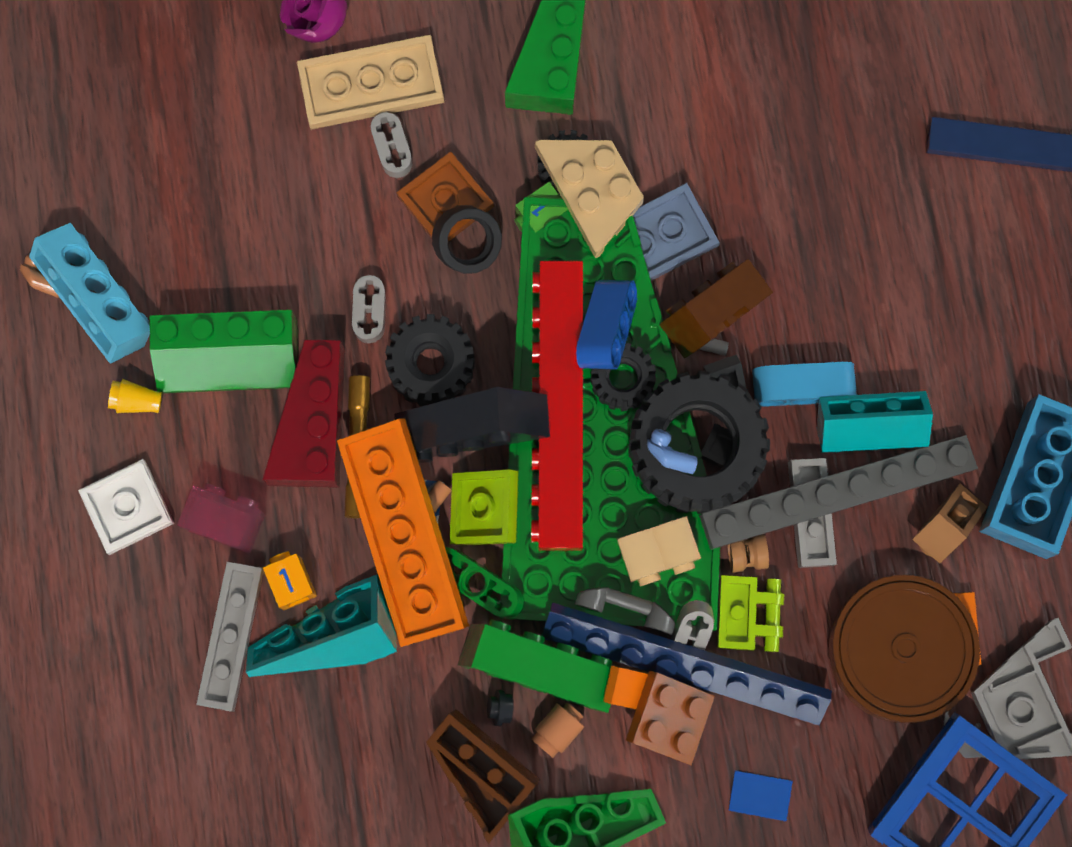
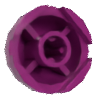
(313, 19)

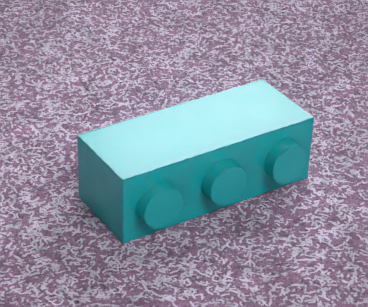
(874, 421)

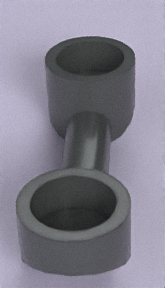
(656, 618)

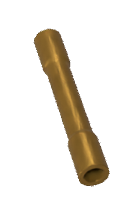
(358, 406)

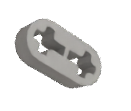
(399, 143)
(377, 309)
(701, 633)

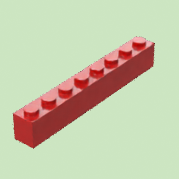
(560, 378)

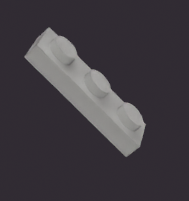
(814, 537)

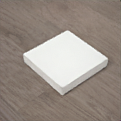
(126, 506)

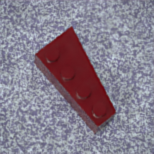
(311, 422)

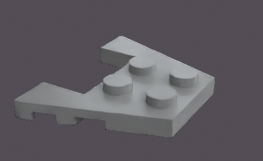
(1019, 702)

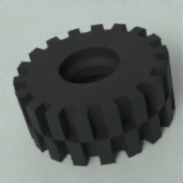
(425, 335)

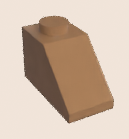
(950, 524)

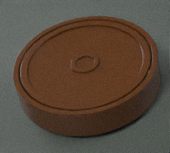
(904, 649)

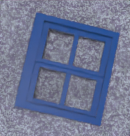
(931, 765)

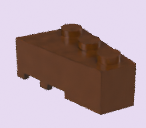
(715, 307)
(481, 771)

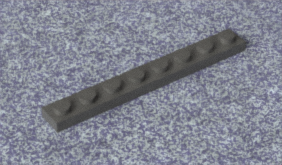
(837, 492)

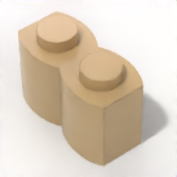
(659, 550)

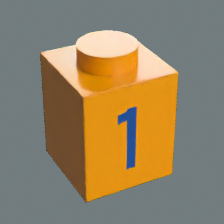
(289, 580)

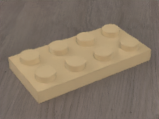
(370, 82)

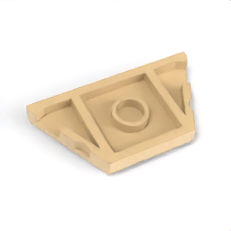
(593, 186)

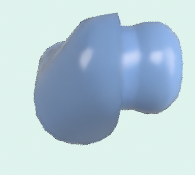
(667, 456)

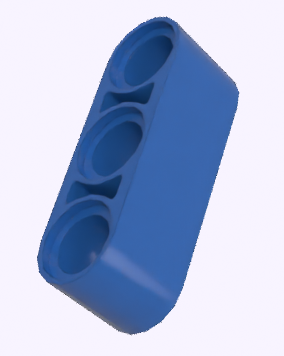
(606, 324)

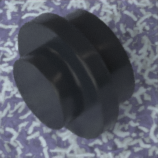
(500, 708)

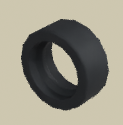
(485, 257)

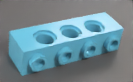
(114, 338)

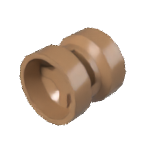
(756, 554)

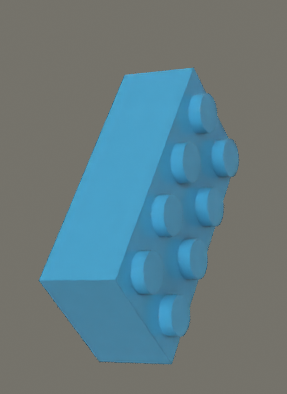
(1035, 486)

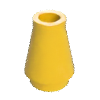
(133, 398)

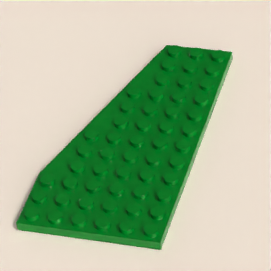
(612, 495)

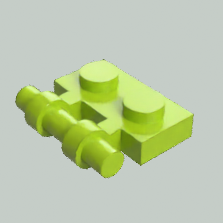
(738, 613)

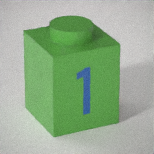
(540, 214)

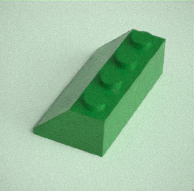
(224, 351)

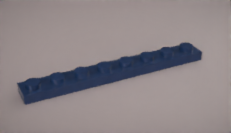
(687, 664)

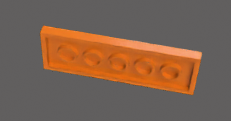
(402, 532)

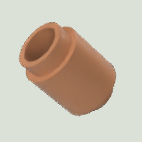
(558, 729)

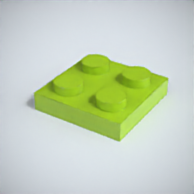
(484, 507)

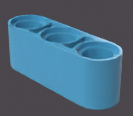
(802, 383)

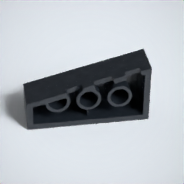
(477, 422)

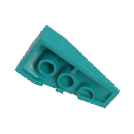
(342, 633)

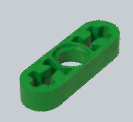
(503, 587)

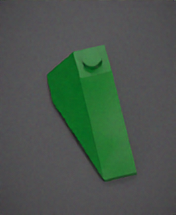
(586, 820)

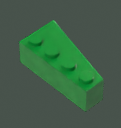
(549, 59)
(536, 664)

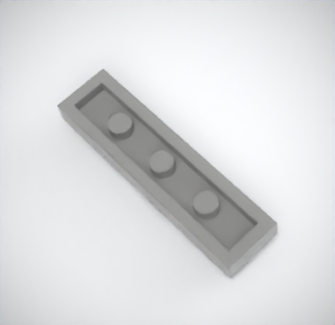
(230, 636)

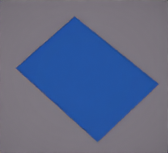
(760, 795)

